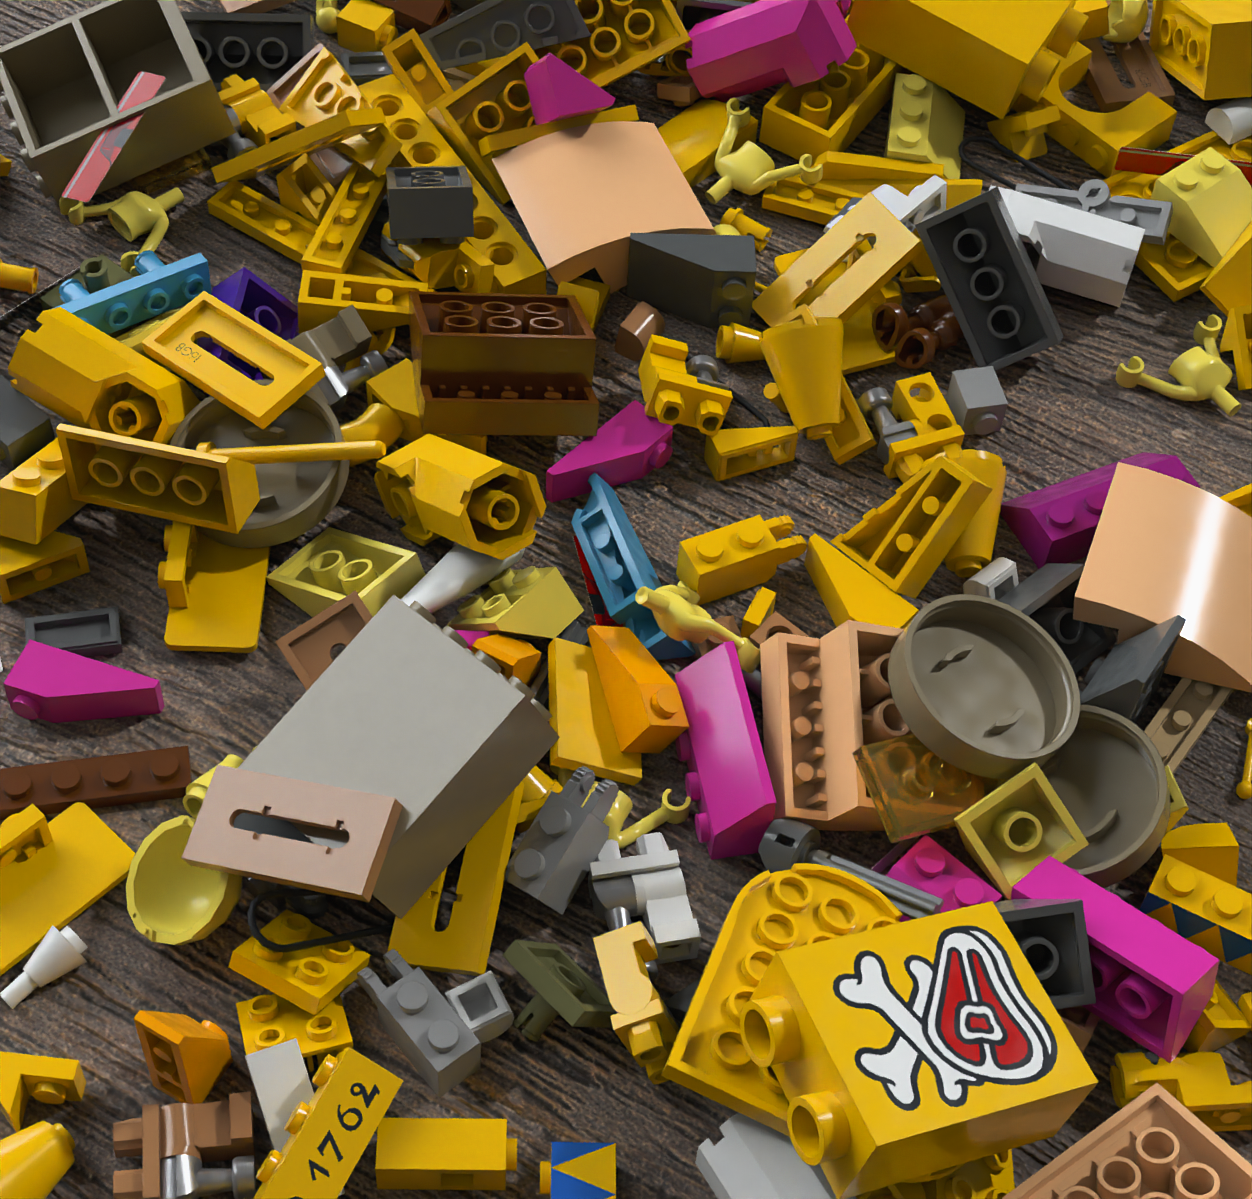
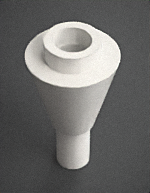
(54, 957)

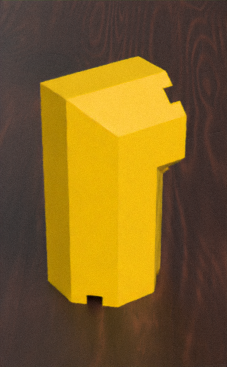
(98, 380)
(460, 496)

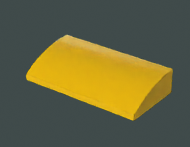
(696, 136)

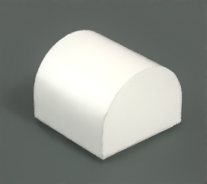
(1232, 119)
(993, 580)
(482, 1006)

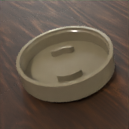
(291, 494)
(983, 686)
(1113, 791)

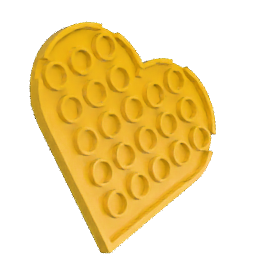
(766, 917)

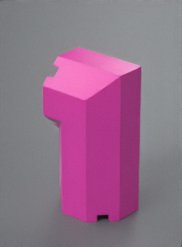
(767, 46)

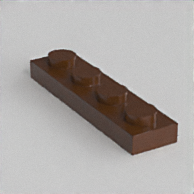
(96, 781)

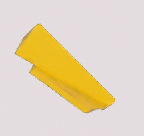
(867, 173)

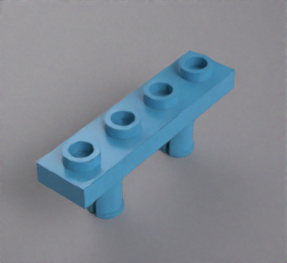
(139, 298)

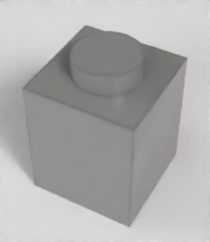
(977, 400)

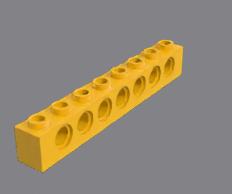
(516, 265)

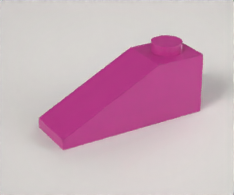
(620, 453)
(72, 688)

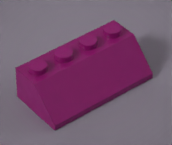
(1062, 518)

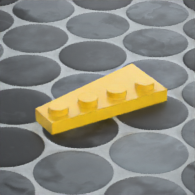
(330, 90)

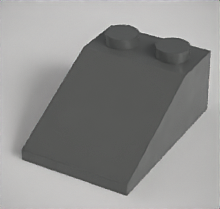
(429, 204)
(694, 276)
(1132, 671)

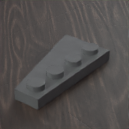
(501, 27)

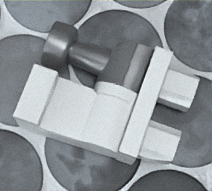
(646, 887)

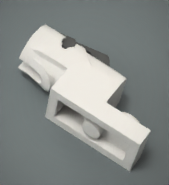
(920, 205)

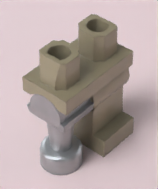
(335, 345)

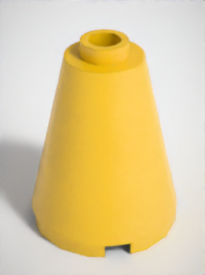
(807, 372)
(976, 543)
(34, 1160)

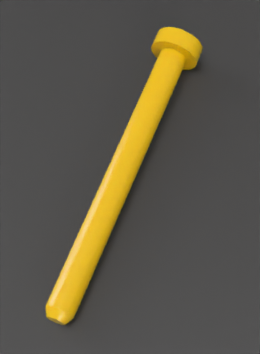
(300, 452)

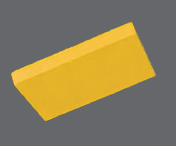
(583, 717)

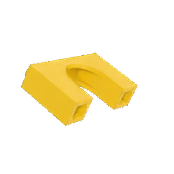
(1095, 135)

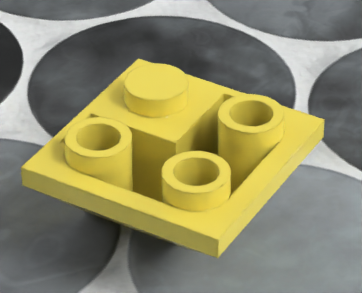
(521, 605)

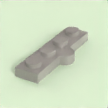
(1096, 199)

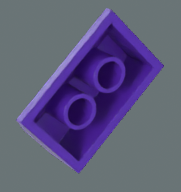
(259, 303)

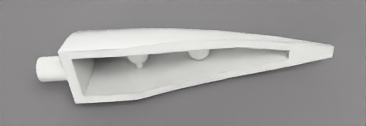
(456, 576)

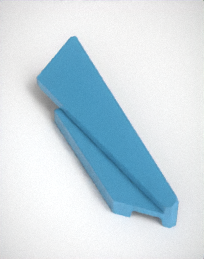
(622, 568)

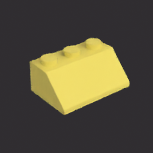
(924, 124)

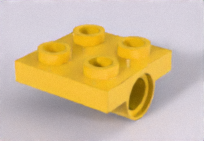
(303, 976)

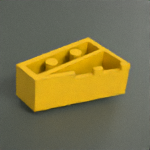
(916, 526)

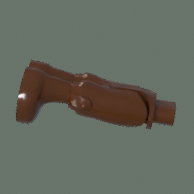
(918, 336)

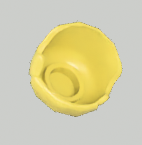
(1126, 20)

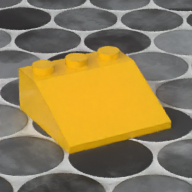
(483, 107)

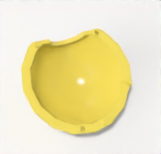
(170, 897)

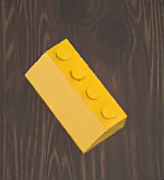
(158, 479)

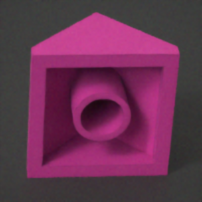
(562, 92)

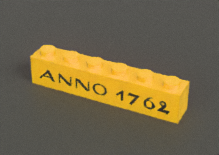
(329, 1130)

